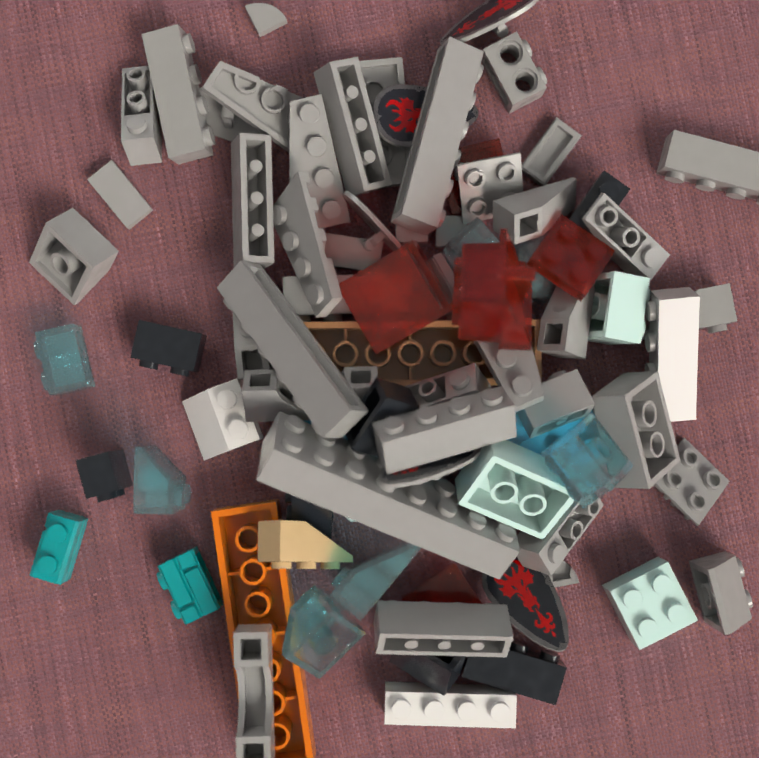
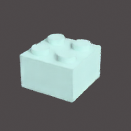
(619, 308)
(649, 602)

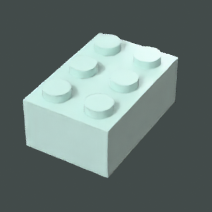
(513, 488)

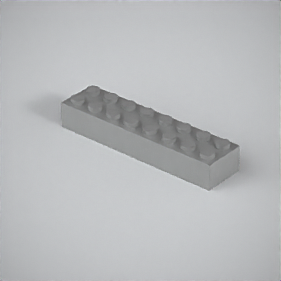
(348, 484)

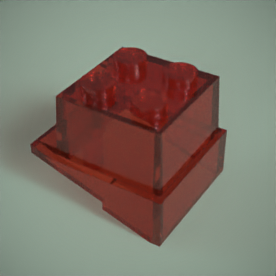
(493, 294)
(395, 296)

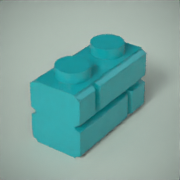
(59, 547)
(189, 585)

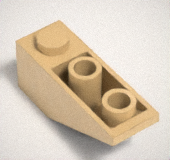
(297, 542)

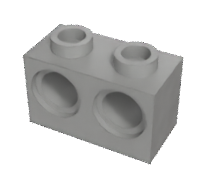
(506, 74)

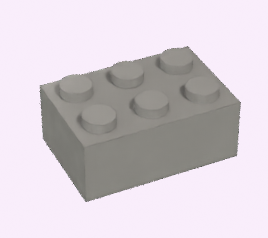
(639, 422)

